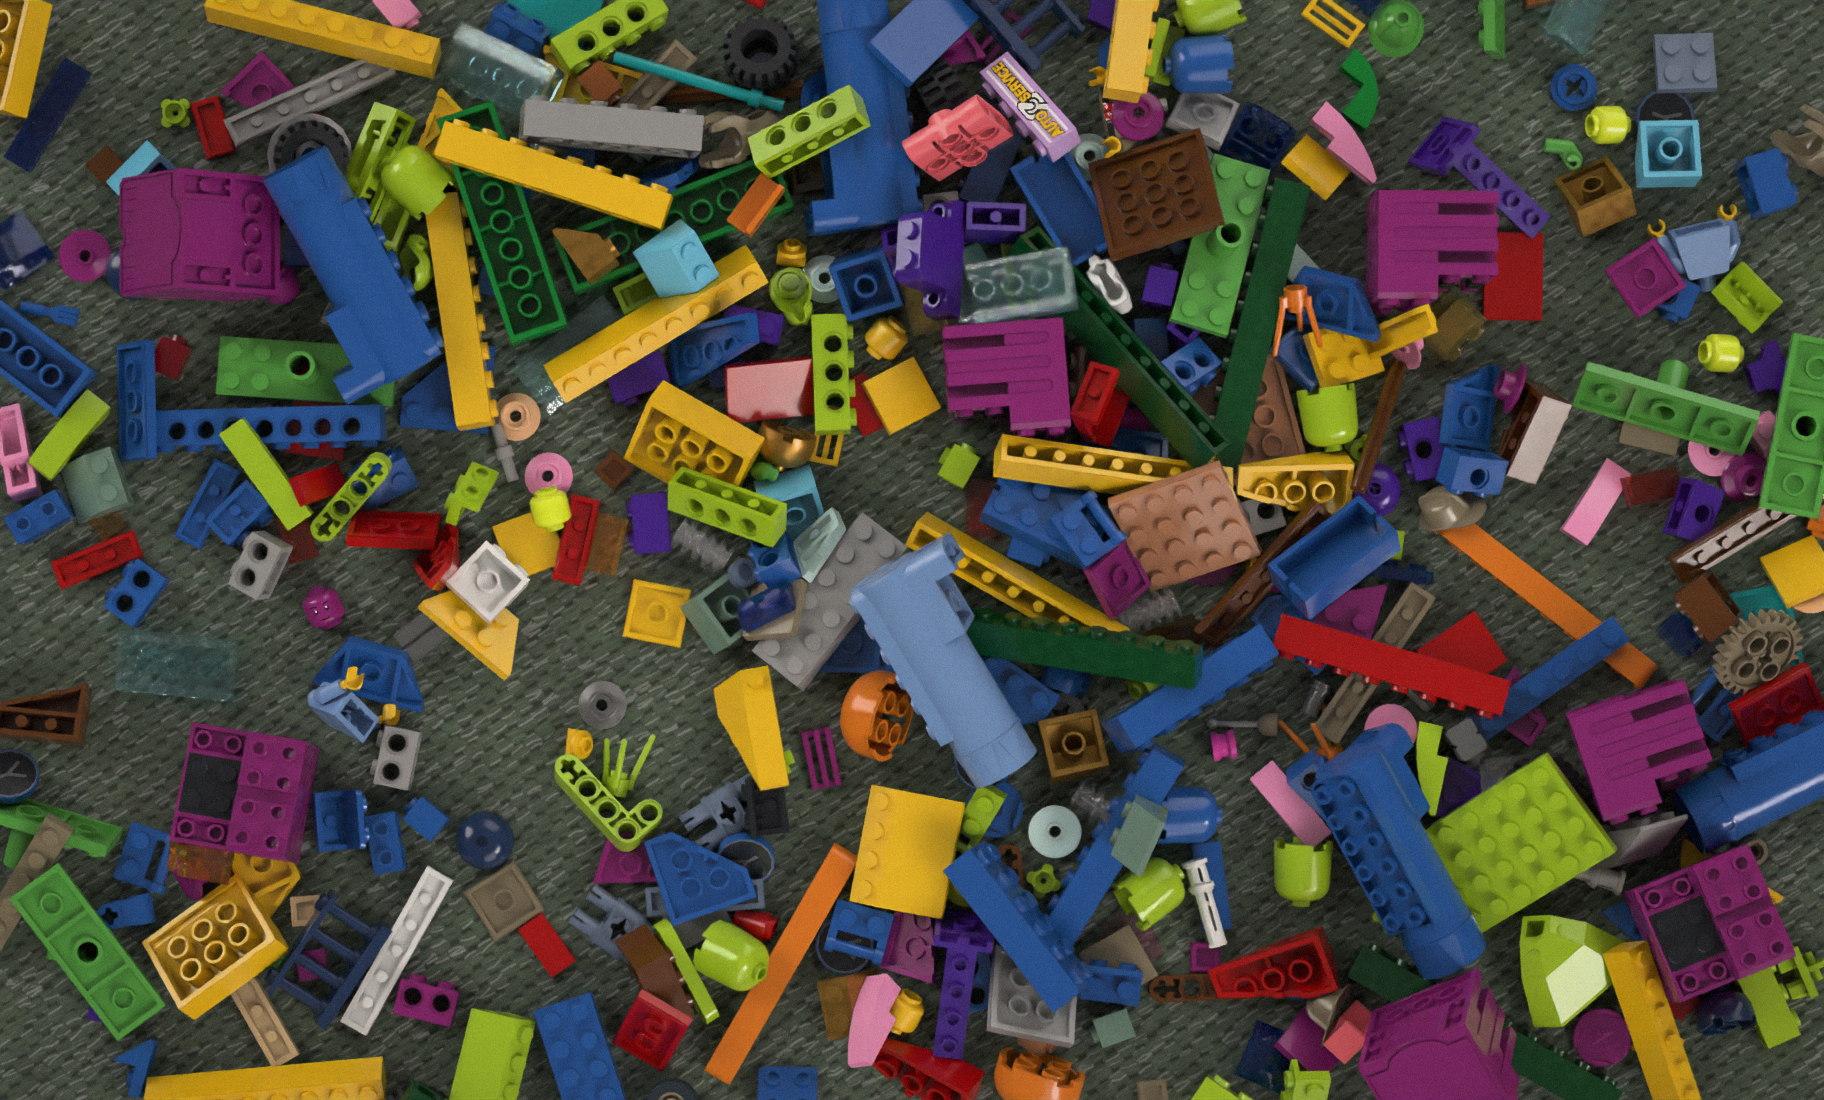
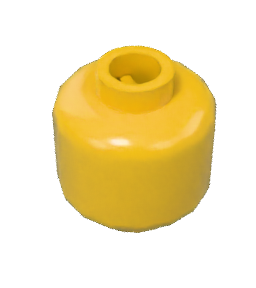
(886, 338)
(907, 1011)

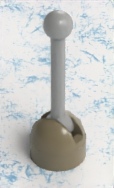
(1266, 724)

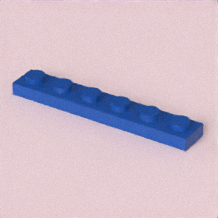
(1554, 675)

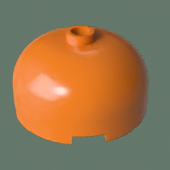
(863, 711)
(1019, 1078)

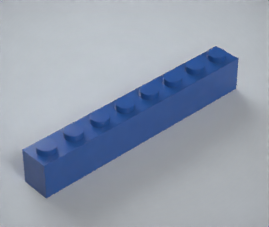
(1097, 867)

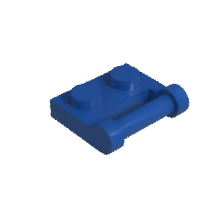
(1079, 533)
(1716, 717)
(138, 855)
(862, 922)

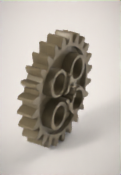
(1757, 650)

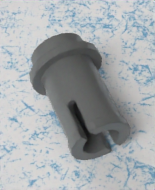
(1315, 698)

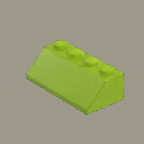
(492, 1056)

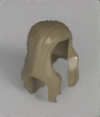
(735, 145)
(1804, 149)

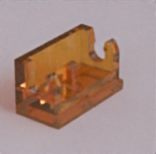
(606, 544)
(200, 862)

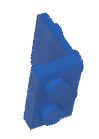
(339, 820)
(787, 1083)

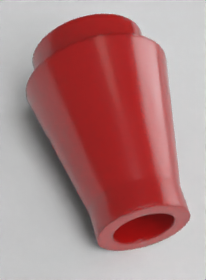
(757, 923)

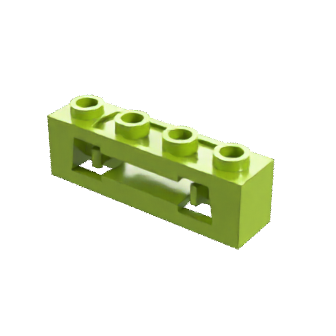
(371, 148)

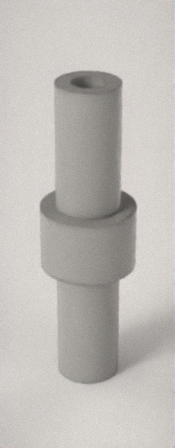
(504, 452)

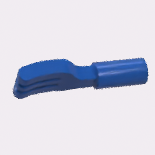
(59, 313)

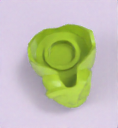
(416, 256)
(792, 283)

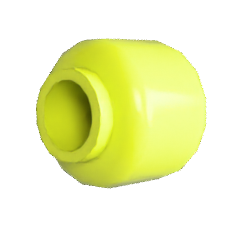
(1607, 124)
(1720, 353)
(550, 508)

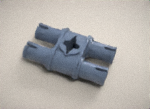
(712, 808)
(616, 911)

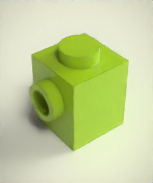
(958, 464)

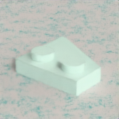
(818, 542)

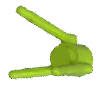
(616, 780)

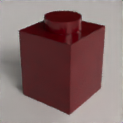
(172, 356)

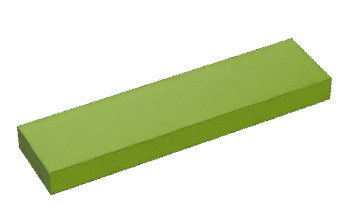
(264, 472)

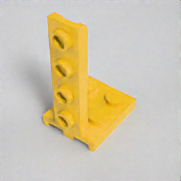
(1353, 358)

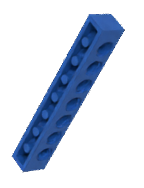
(371, 420)

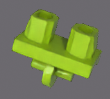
(1803, 985)

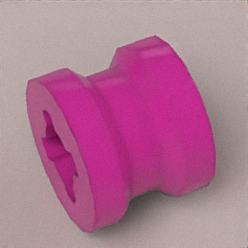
(1223, 745)

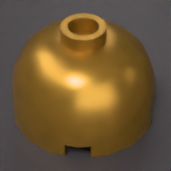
(785, 445)

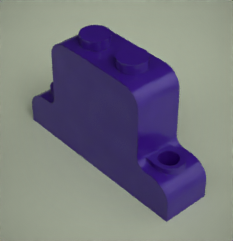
(932, 257)

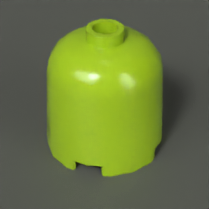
(1208, 16)
(415, 179)
(1328, 416)
(1302, 870)
(1152, 894)
(732, 957)

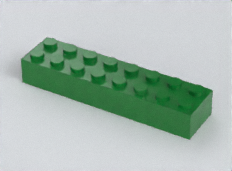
(700, 205)
(509, 242)

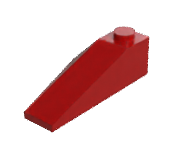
(439, 564)
(1288, 968)
(927, 1074)

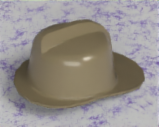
(1449, 511)
(1326, 1007)

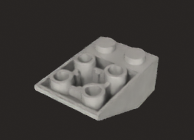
(1641, 837)

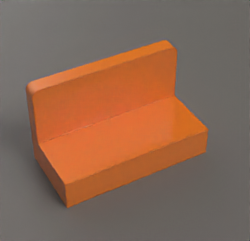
(755, 205)

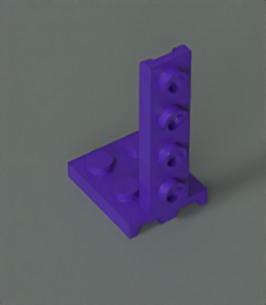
(1452, 147)
(963, 936)

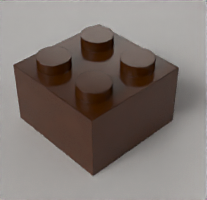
(1708, 606)

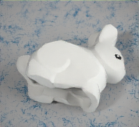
(1109, 284)

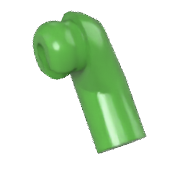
(1567, 151)
(764, 470)

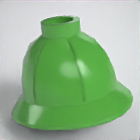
(1396, 28)

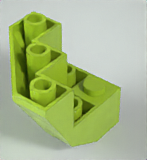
(1562, 967)

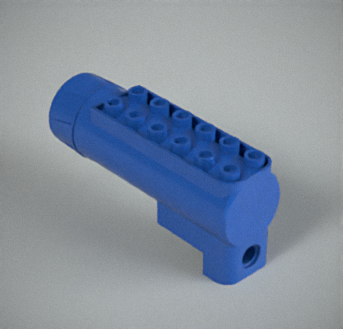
(868, 174)
(370, 300)
(1755, 784)
(1376, 818)

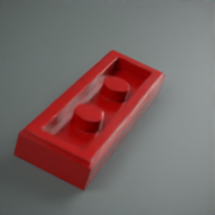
(575, 540)
(97, 559)

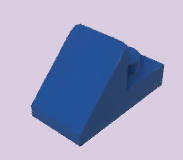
(142, 1058)

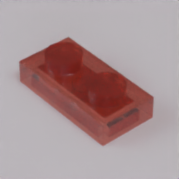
(978, 495)

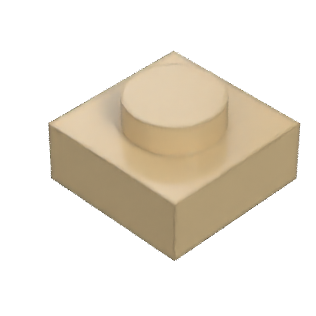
(302, 909)

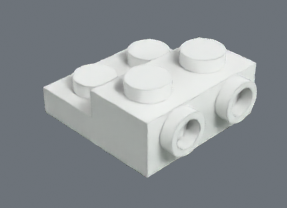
(488, 581)

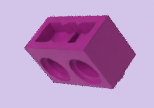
(426, 1008)

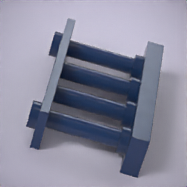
(1009, 35)
(356, 959)

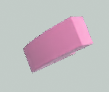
(1345, 143)
(15, 451)
(1595, 503)
(1290, 806)
(871, 1019)

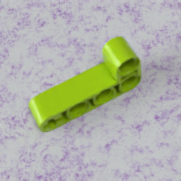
(605, 800)

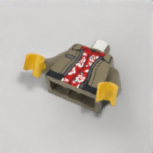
(1114, 140)

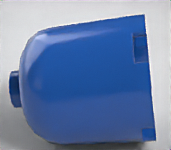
(1200, 64)
(1190, 816)

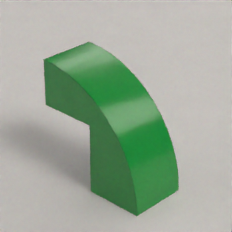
(1363, 105)

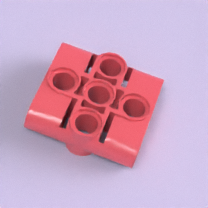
(957, 138)

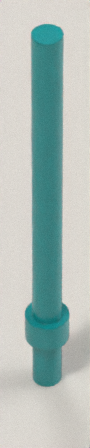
(753, 98)

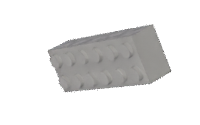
(611, 127)
(826, 605)

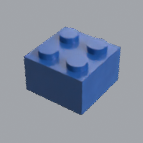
(1766, 183)
(865, 283)

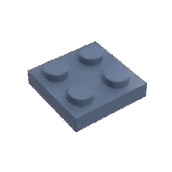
(1684, 63)

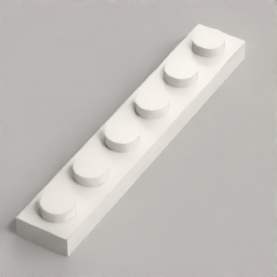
(397, 950)

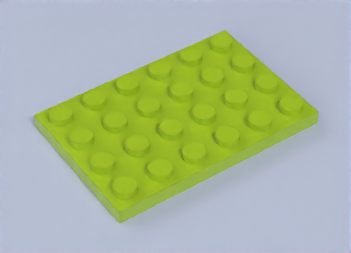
(1518, 841)

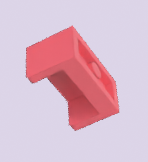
(1348, 1032)

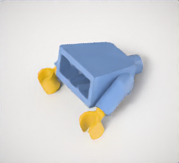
(1701, 248)
(345, 711)

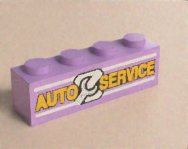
(1030, 107)

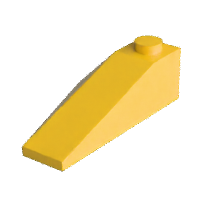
(1298, 480)
(750, 716)

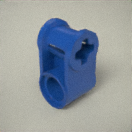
(131, 911)

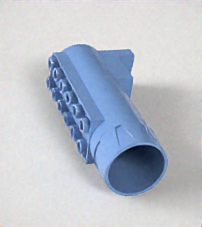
(922, 633)

